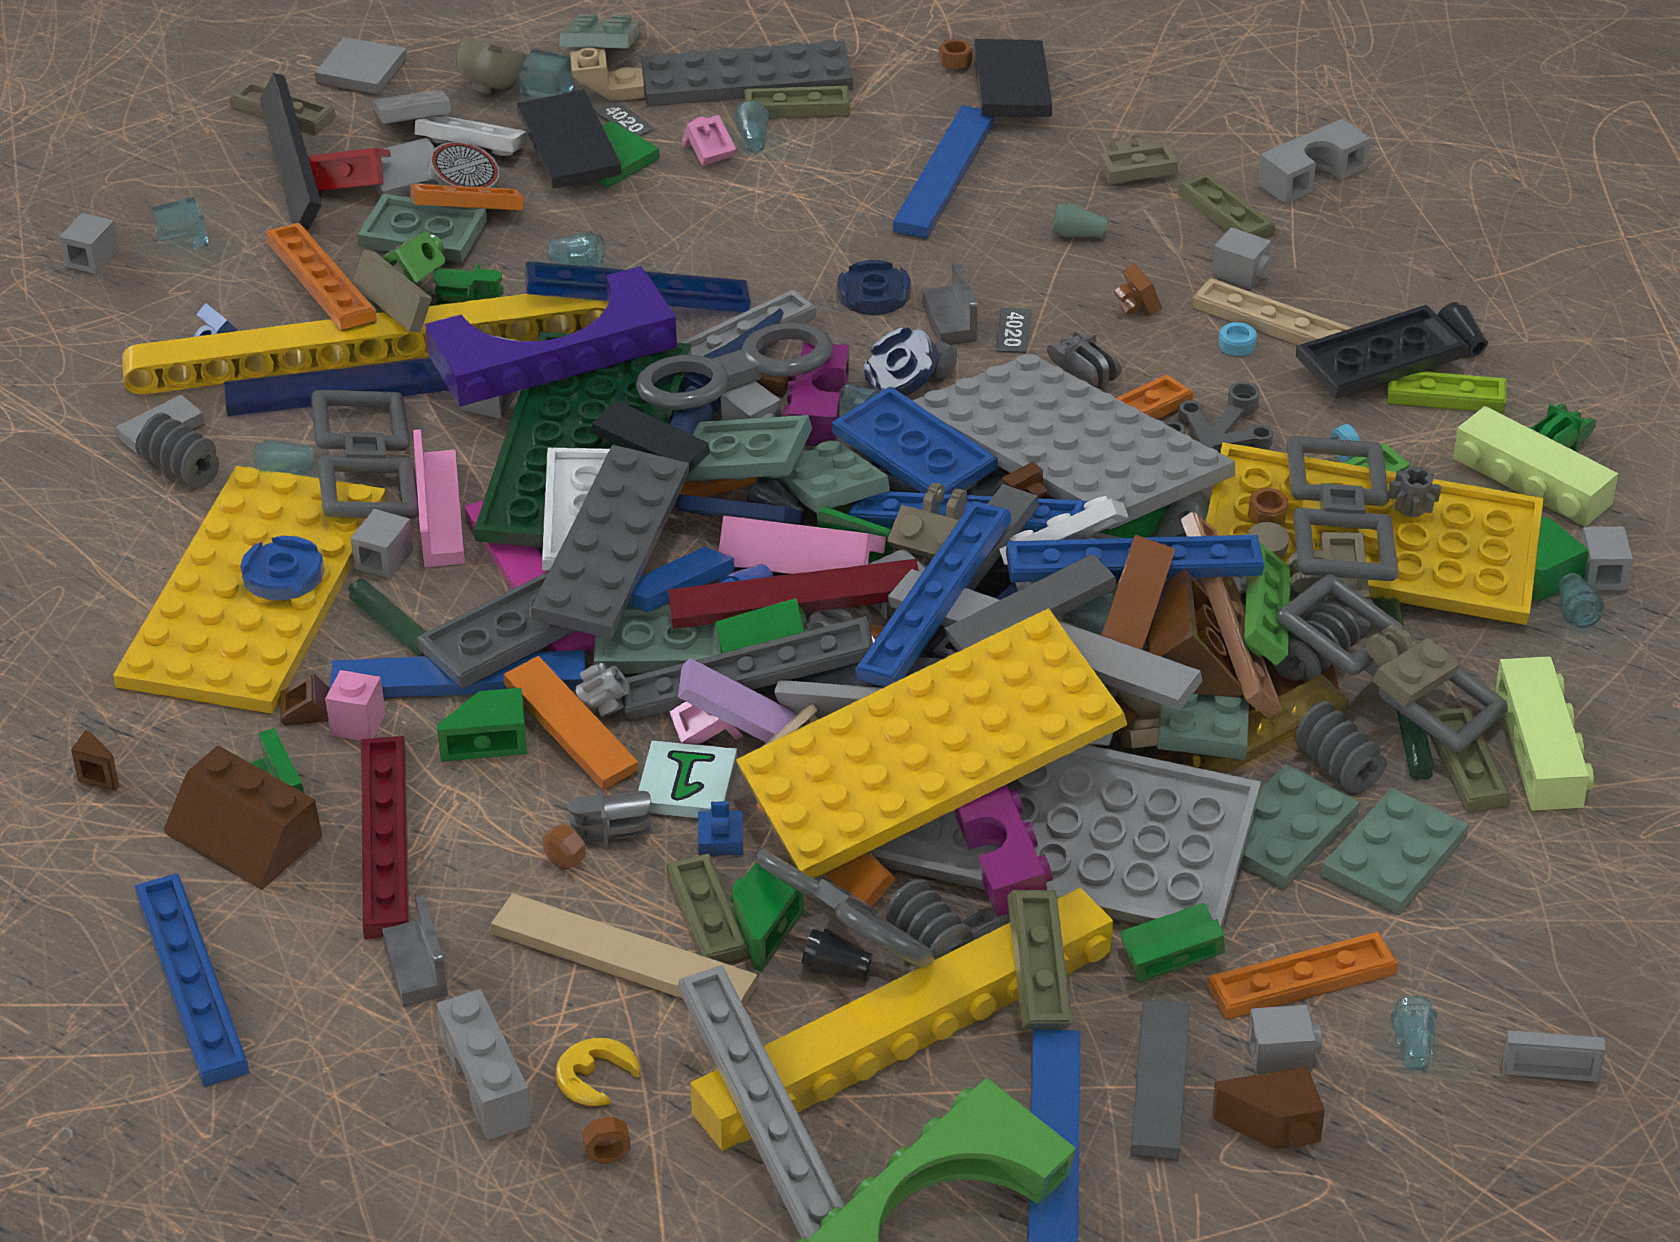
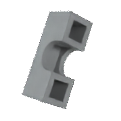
(1291, 167)
(480, 1051)

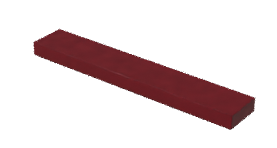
(812, 590)
(384, 835)

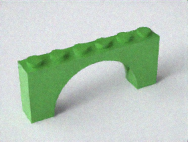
(979, 1139)

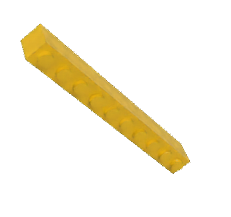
(900, 1018)

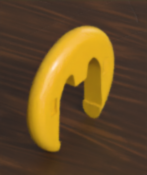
(581, 1059)

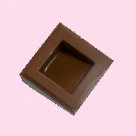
(304, 702)
(94, 762)

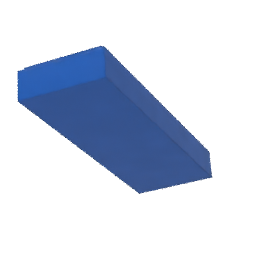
(688, 571)

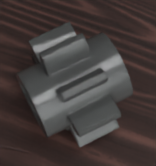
(1414, 491)

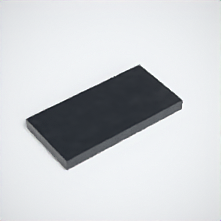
(1012, 78)
(569, 139)
(1381, 351)

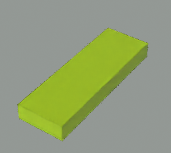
(1449, 391)

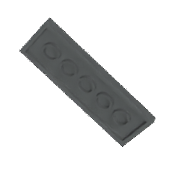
(731, 71)
(610, 542)

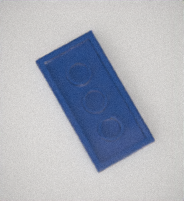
(913, 443)

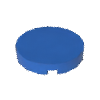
(282, 568)

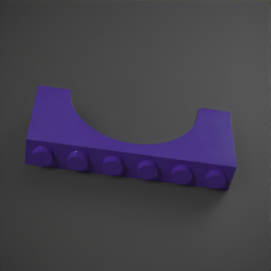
(487, 367)

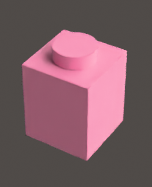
(355, 706)

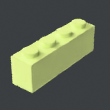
(1535, 466)
(1543, 734)

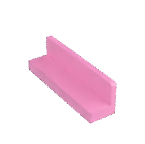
(438, 505)
(794, 547)

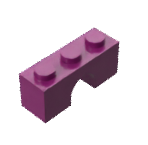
(818, 393)
(1013, 866)

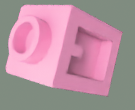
(709, 139)
(697, 725)

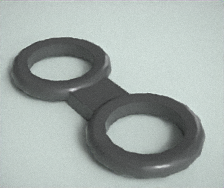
(735, 367)
(848, 909)

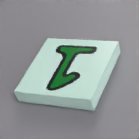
(687, 777)

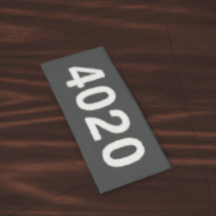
(624, 117)
(1013, 330)

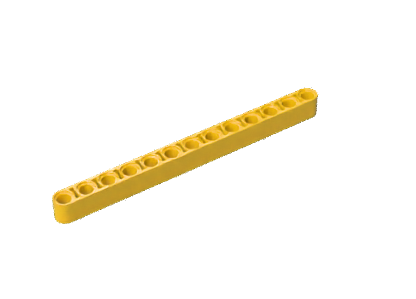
(323, 346)

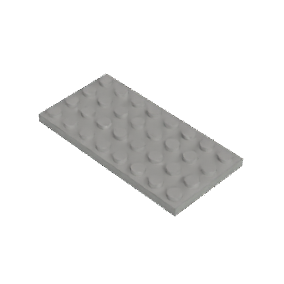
(1077, 436)
(1116, 824)

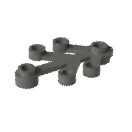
(1242, 402)

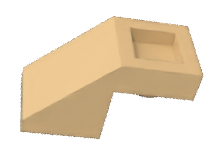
(591, 69)
(1144, 729)

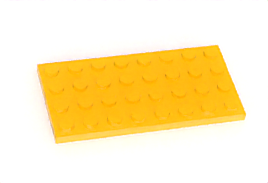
(1461, 558)
(208, 630)
(929, 743)

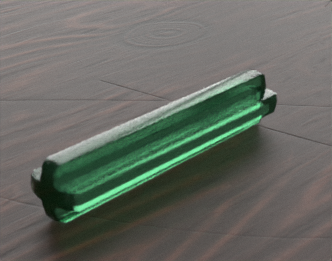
(386, 614)

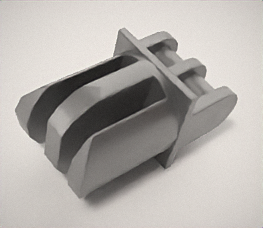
(1085, 359)
(611, 816)

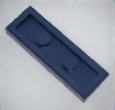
(739, 509)

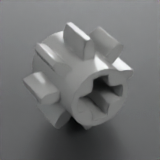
(602, 689)

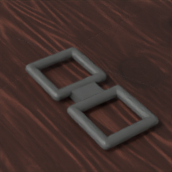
(363, 453)
(1341, 507)
(1456, 741)

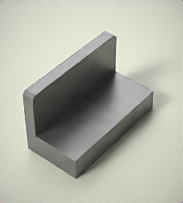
(952, 309)
(416, 958)

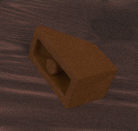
(1271, 1107)

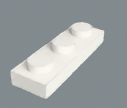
(443, 129)
(1097, 516)

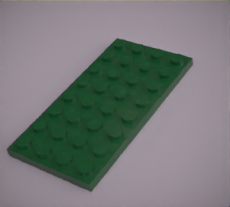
(558, 417)

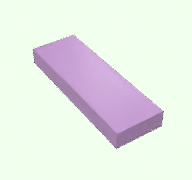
(732, 701)

